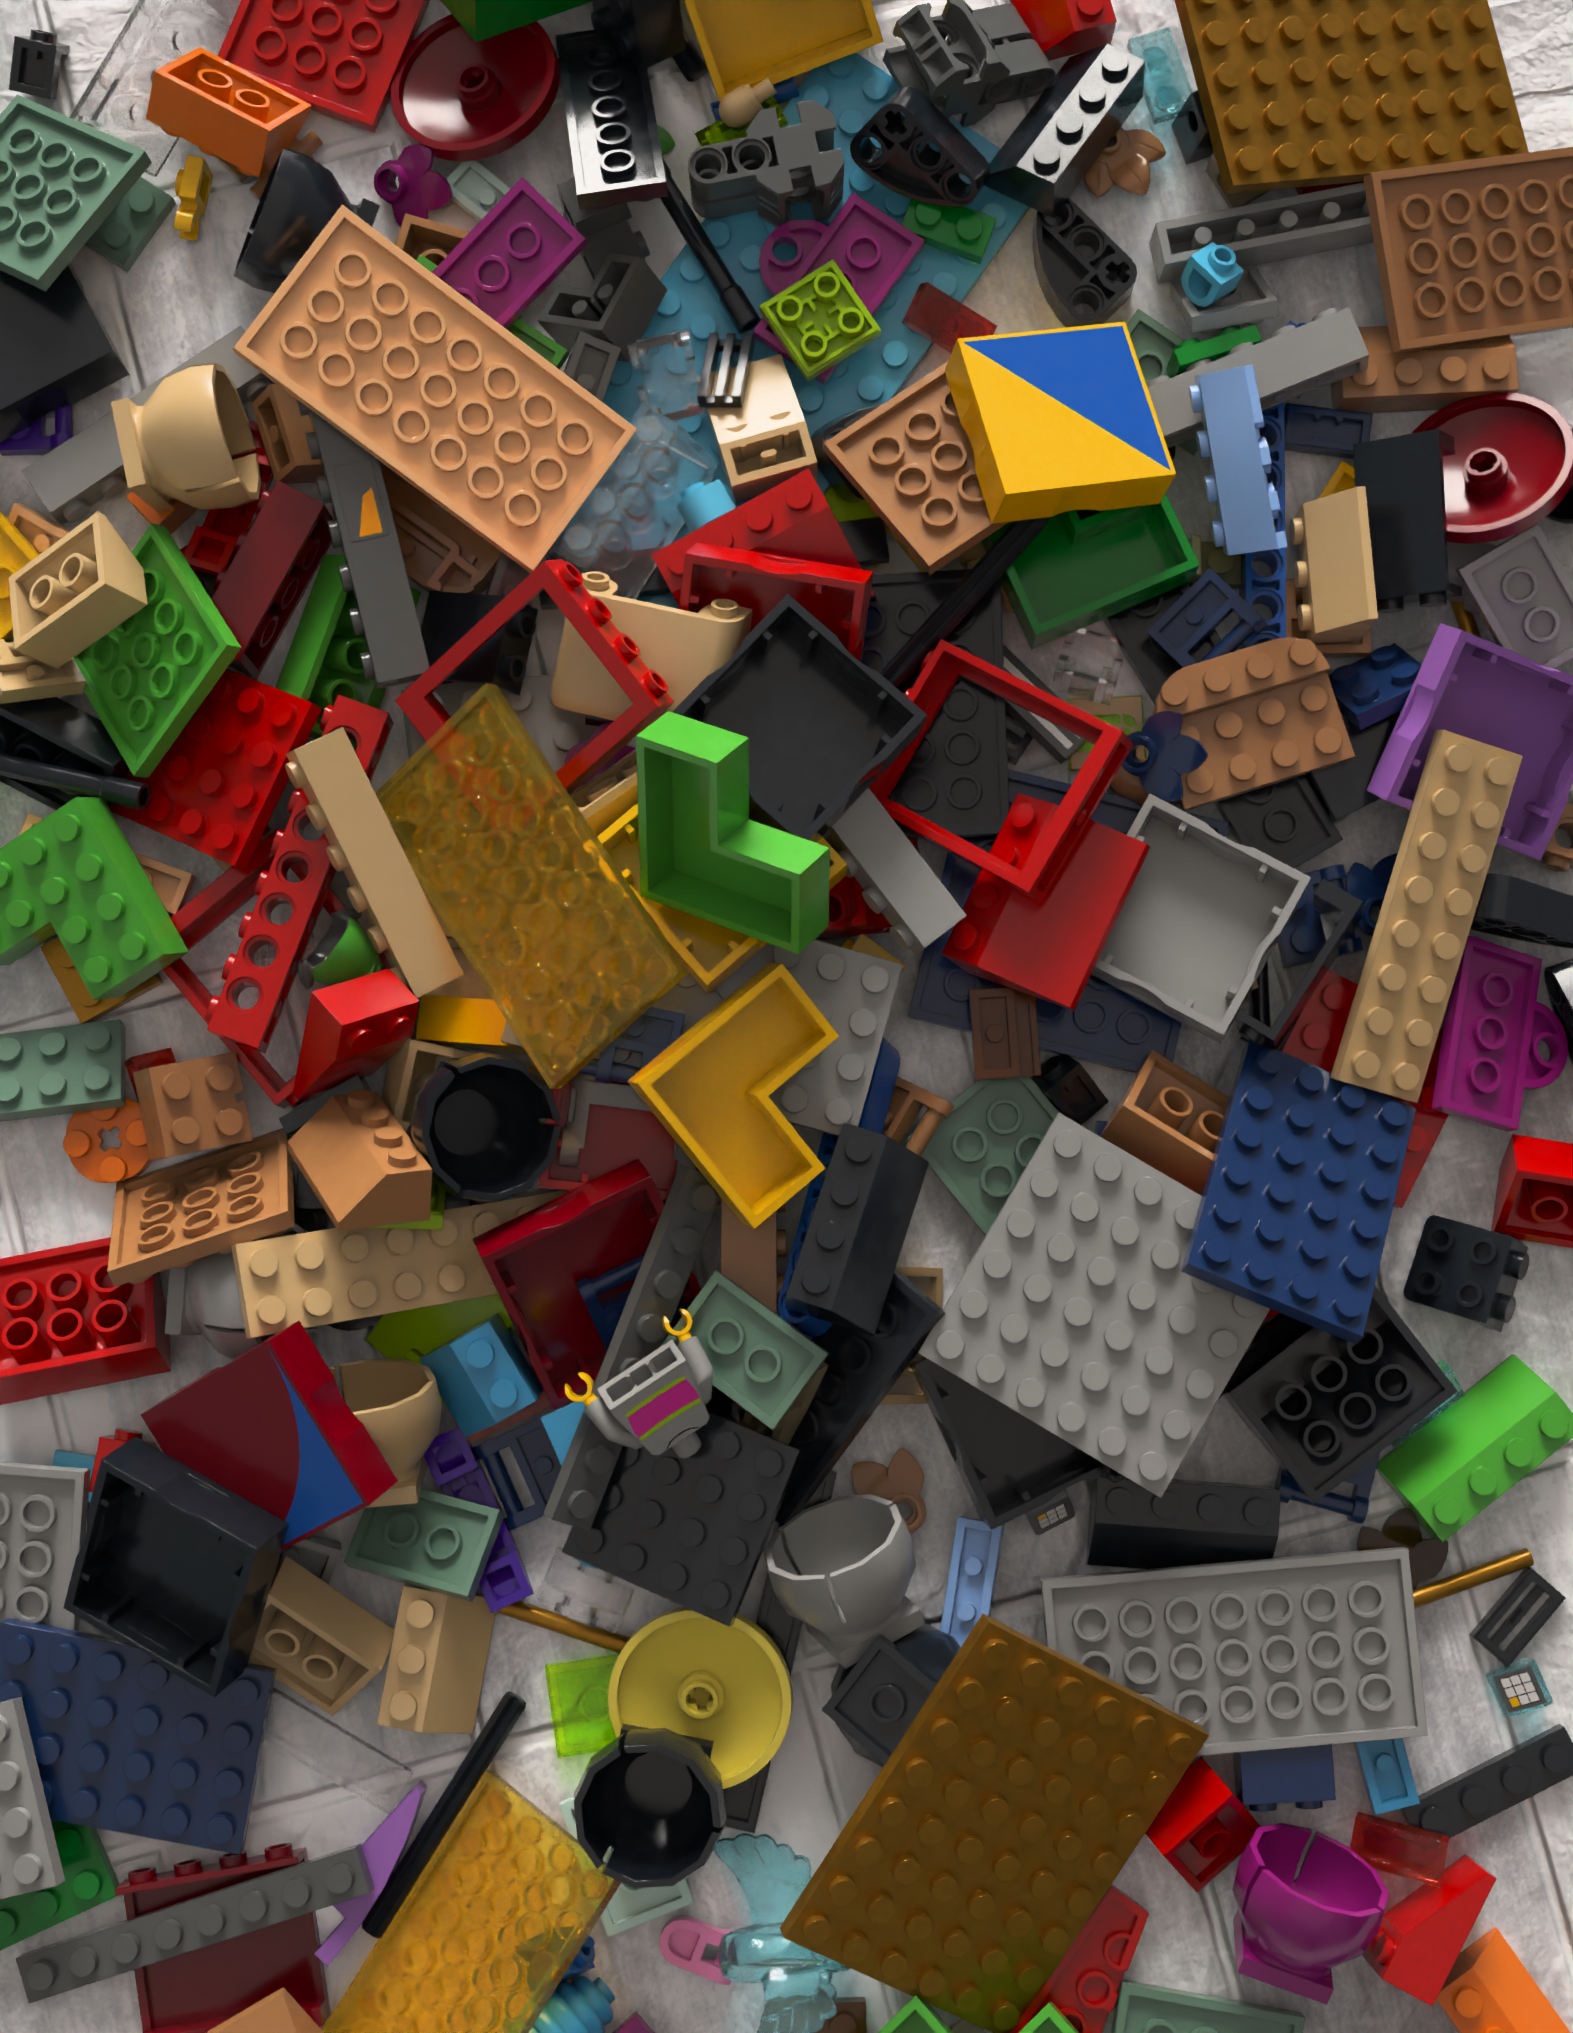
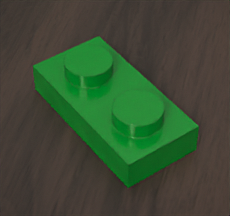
(951, 228)
(1213, 348)

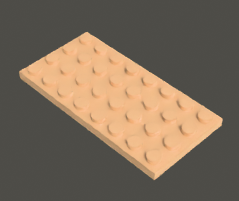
(435, 389)

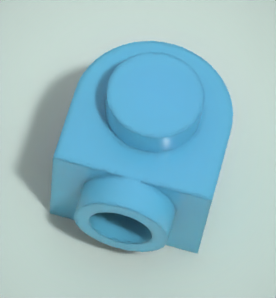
(1210, 274)
(705, 503)

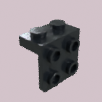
(1467, 1271)

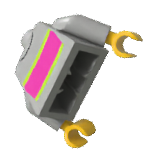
(657, 1398)

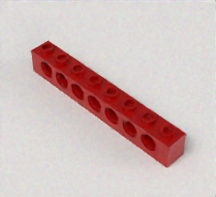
(256, 1025)

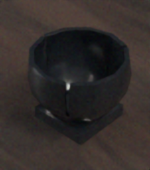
(289, 217)
(483, 1126)
(887, 1689)
(653, 1803)

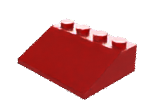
(783, 521)
(1053, 943)
(72, 1327)

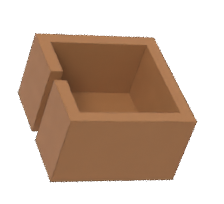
(192, 1106)

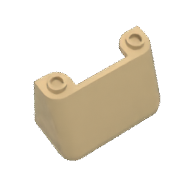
(671, 641)

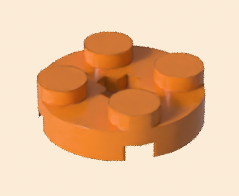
(113, 1165)

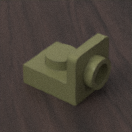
(1212, 557)

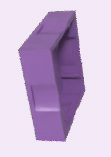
(1496, 700)

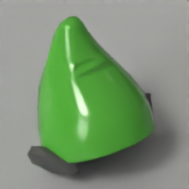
(341, 953)

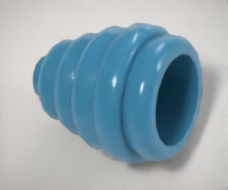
(577, 2008)

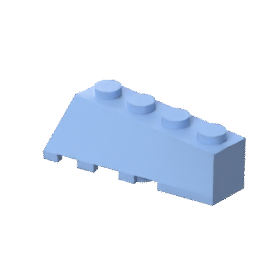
(1236, 461)

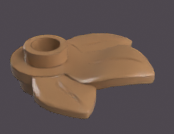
(1125, 163)
(897, 1483)

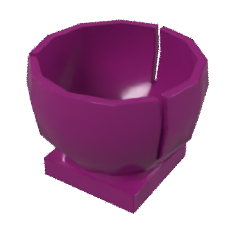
(1303, 1926)

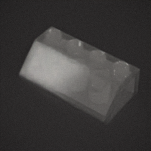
(122, 85)
(636, 504)

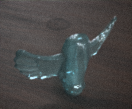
(792, 1977)

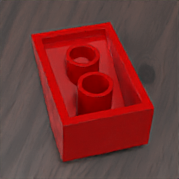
(353, 1030)
(1428, 1929)

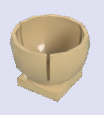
(185, 442)
(401, 1413)

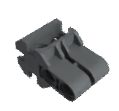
(979, 65)
(771, 169)

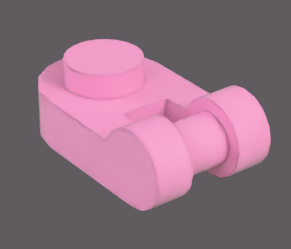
(684, 1942)

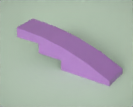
(382, 1855)

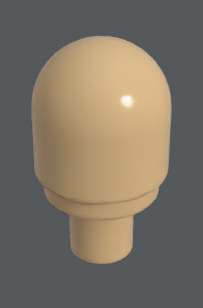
(744, 103)

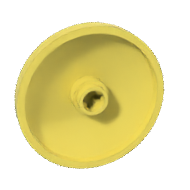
(706, 1685)

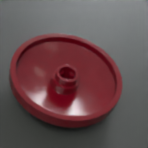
(473, 95)
(1506, 465)

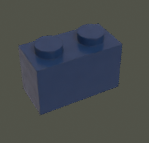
(1285, 1776)

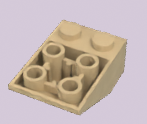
(766, 436)

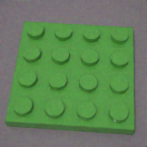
(161, 660)

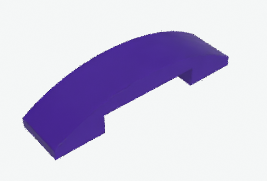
(463, 1477)

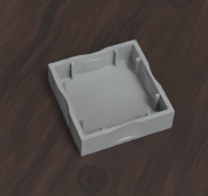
(1197, 920)

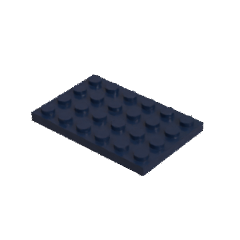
(1300, 1192)
(134, 1742)

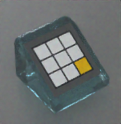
(1519, 1687)

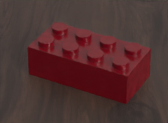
(271, 572)

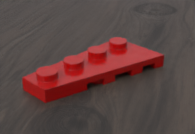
(1094, 1965)

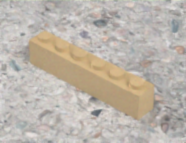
(373, 862)

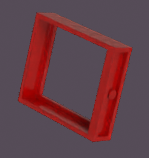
(593, 623)
(1111, 746)
(202, 917)

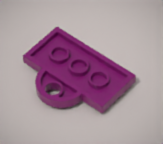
(863, 243)
(1494, 1037)

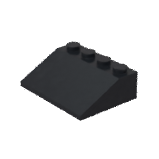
(1338, 1403)

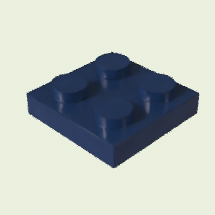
(1374, 685)

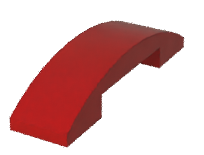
(215, 542)

